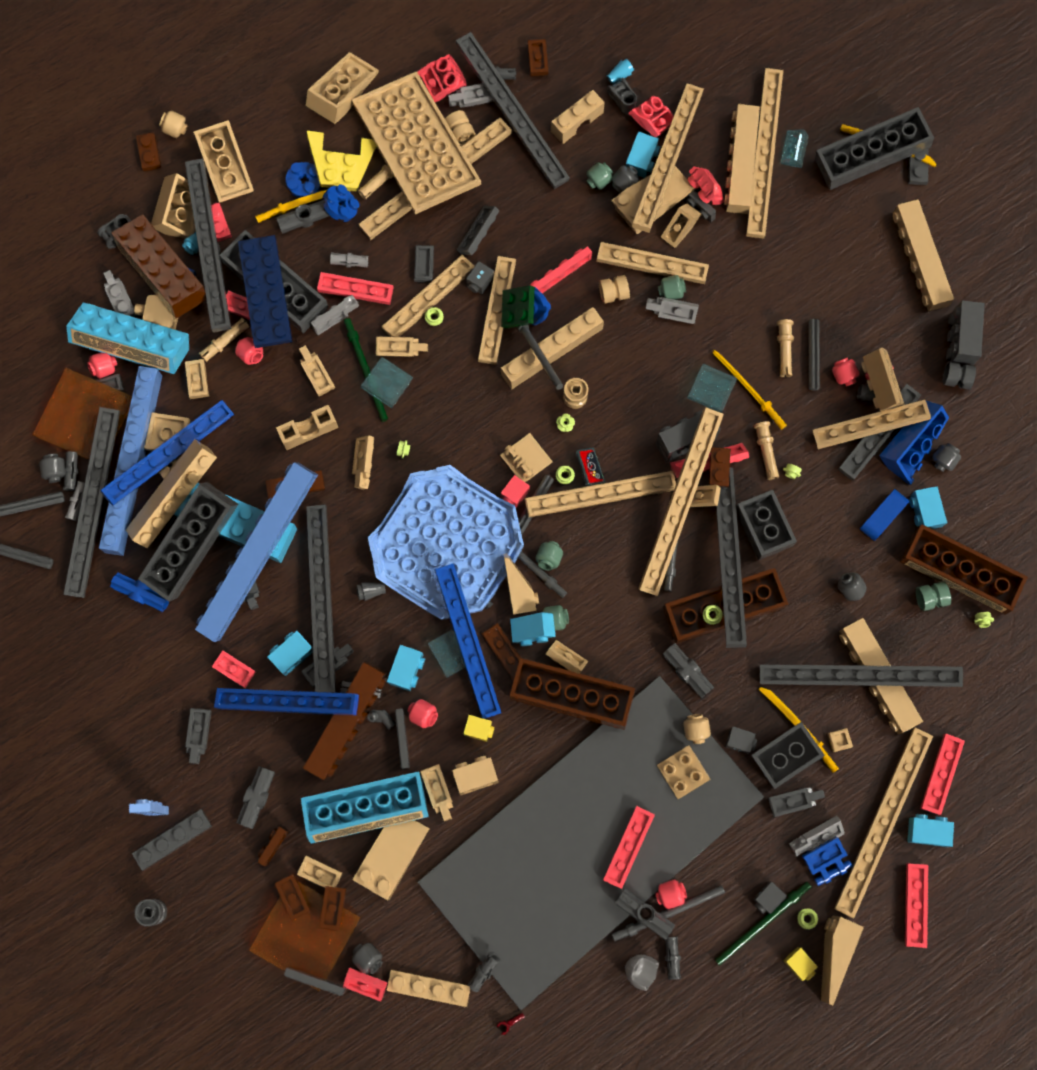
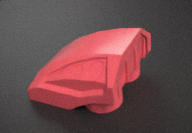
(442, 77)
(653, 116)
(710, 188)

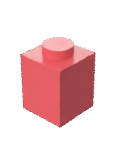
(515, 491)

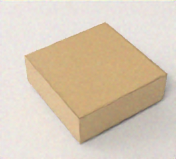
(840, 740)

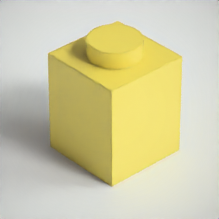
(478, 728)
(800, 964)

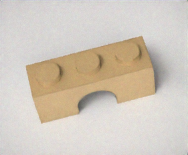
(587, 108)
(317, 424)

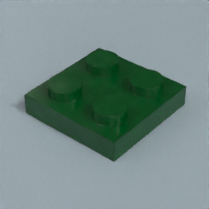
(518, 306)

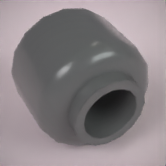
(624, 178)
(946, 457)
(52, 468)
(852, 586)
(367, 958)

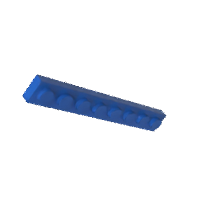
(166, 453)
(467, 641)
(287, 701)

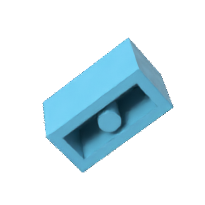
(642, 153)
(928, 508)
(532, 628)
(290, 653)
(405, 668)
(930, 832)

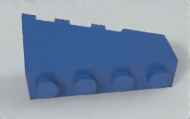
(913, 442)

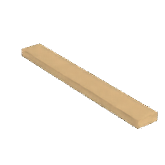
(600, 494)

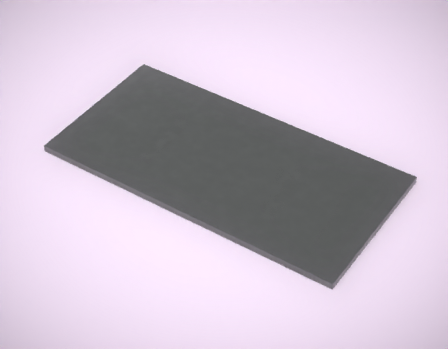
(537, 869)

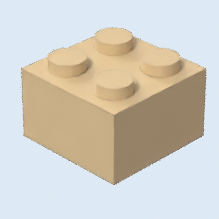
(475, 775)

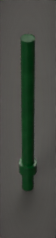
(353, 337)
(792, 898)

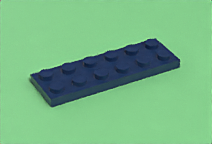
(265, 291)

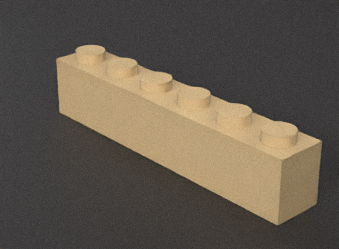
(742, 159)
(923, 255)
(553, 347)
(170, 493)
(892, 699)

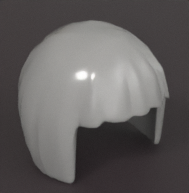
(641, 971)

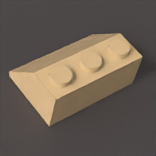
(174, 208)
(882, 380)

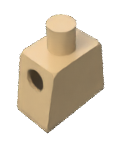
(156, 312)

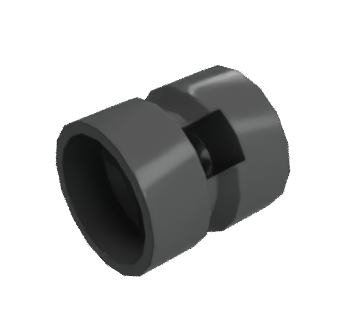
(959, 375)
(150, 912)

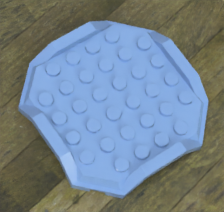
(444, 522)

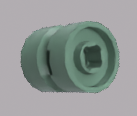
(936, 595)

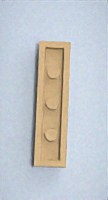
(428, 988)

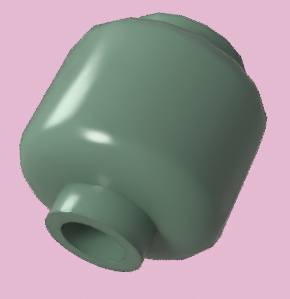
(599, 175)
(672, 287)
(549, 555)
(560, 616)

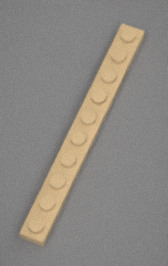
(764, 153)
(667, 158)
(400, 206)
(680, 501)
(883, 823)

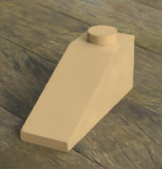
(521, 592)

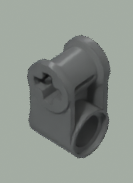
(622, 93)
(111, 226)

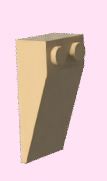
(335, 90)
(224, 161)
(629, 200)
(390, 857)
(839, 946)

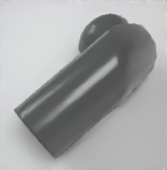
(381, 716)

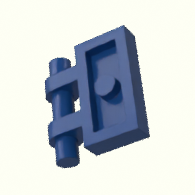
(824, 856)

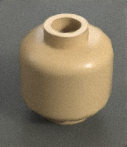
(173, 124)
(697, 728)

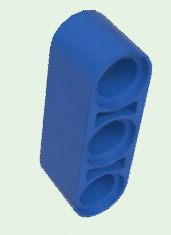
(884, 515)

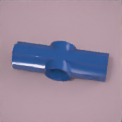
(138, 592)

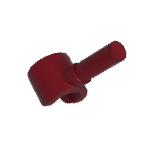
(511, 1022)

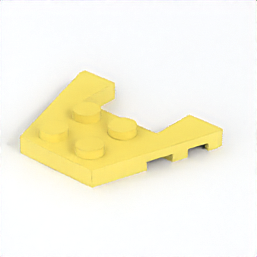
(339, 168)

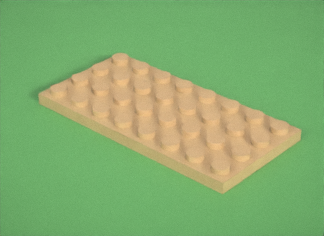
(416, 142)

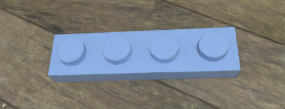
(148, 808)

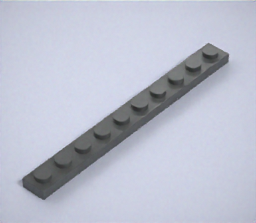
(512, 110)
(208, 245)
(91, 503)
(730, 567)
(321, 599)
(862, 675)

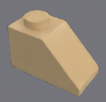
(680, 224)

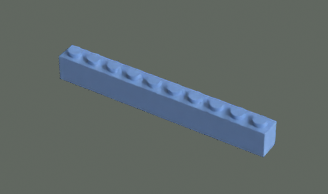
(132, 451)
(256, 551)

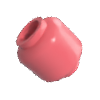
(247, 352)
(101, 365)
(845, 371)
(422, 713)
(671, 894)

